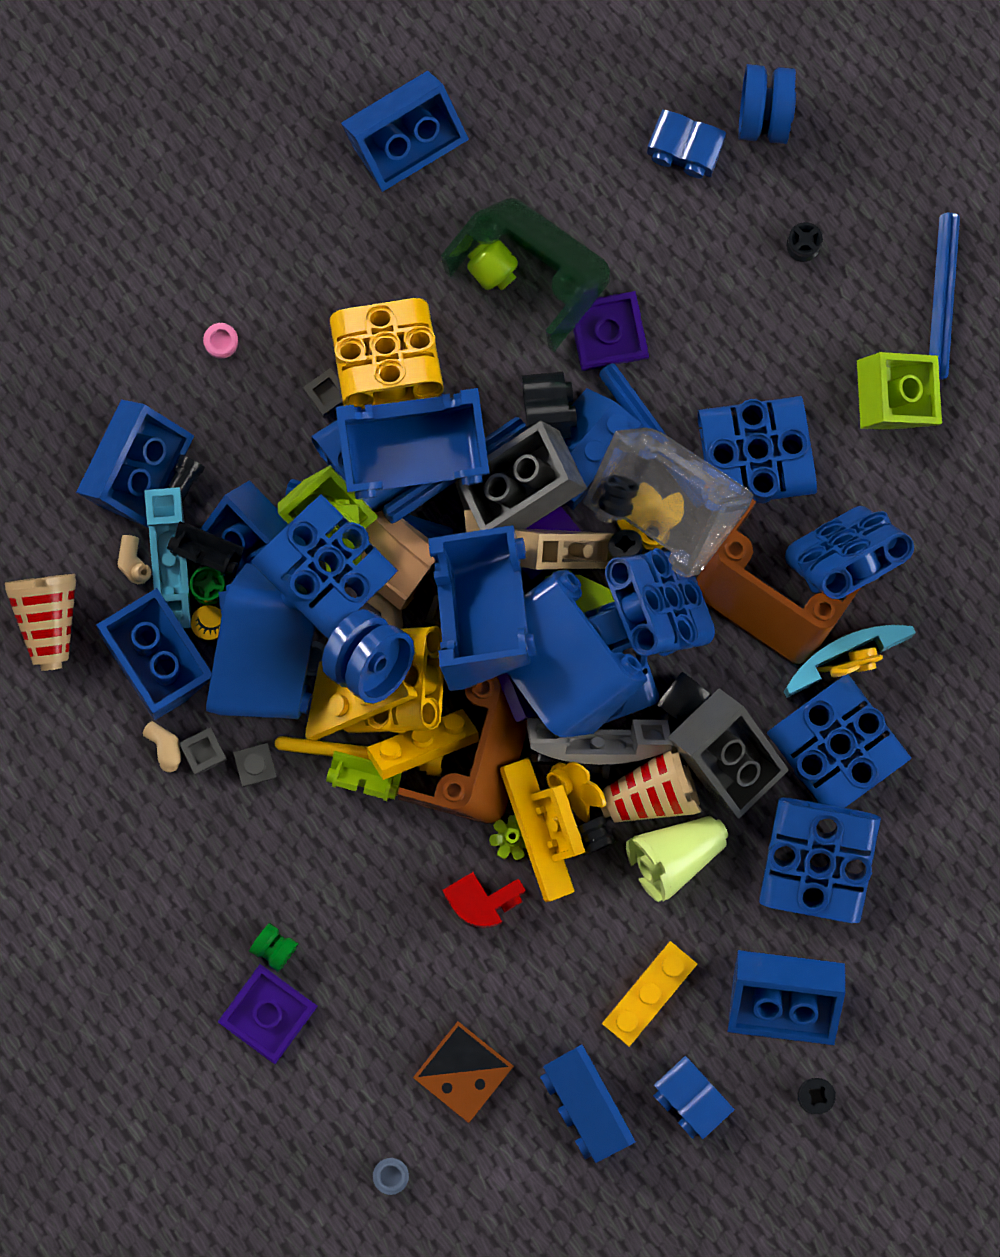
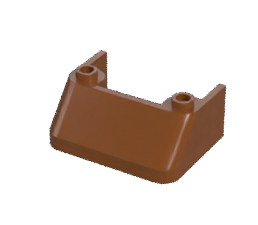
(762, 610)
(501, 742)

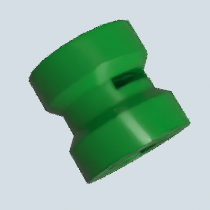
(205, 581)
(279, 953)

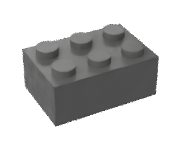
(525, 480)
(728, 753)

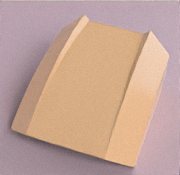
(407, 552)

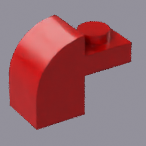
(475, 907)

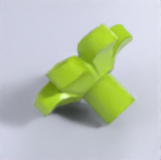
(506, 844)

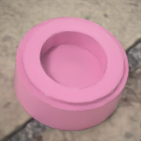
(220, 340)

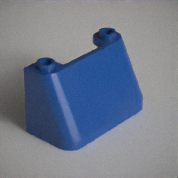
(413, 443)
(481, 605)
(261, 652)
(574, 676)

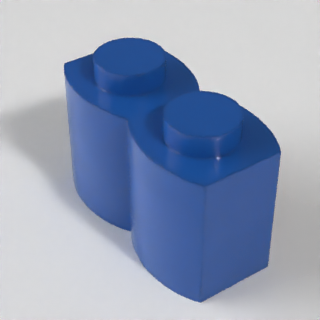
(686, 144)
(693, 1099)

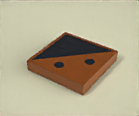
(463, 1072)

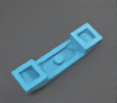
(169, 572)
(884, 637)

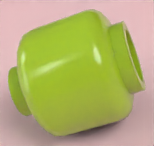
(492, 265)

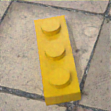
(421, 746)
(649, 993)

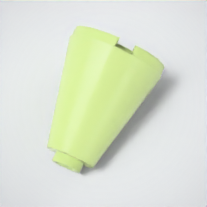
(675, 854)

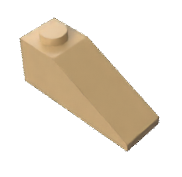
(564, 549)

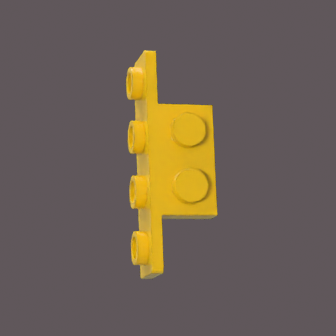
(545, 827)

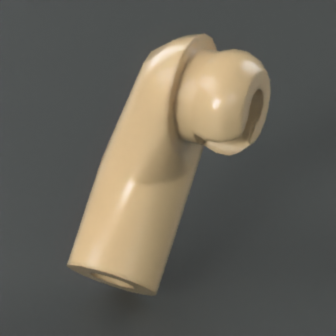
(129, 563)
(388, 610)
(167, 746)

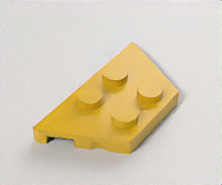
(338, 708)

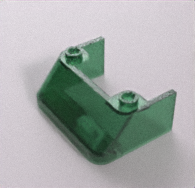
(580, 271)

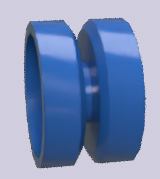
(769, 104)
(368, 656)

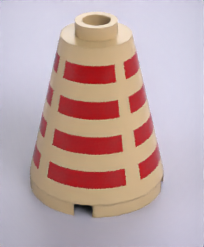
(44, 616)
(653, 791)

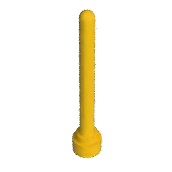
(327, 749)

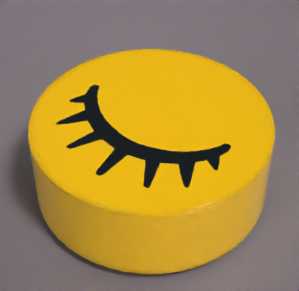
(206, 623)

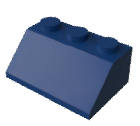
(405, 130)
(596, 425)
(132, 458)
(247, 520)
(155, 653)
(786, 997)
(586, 1105)

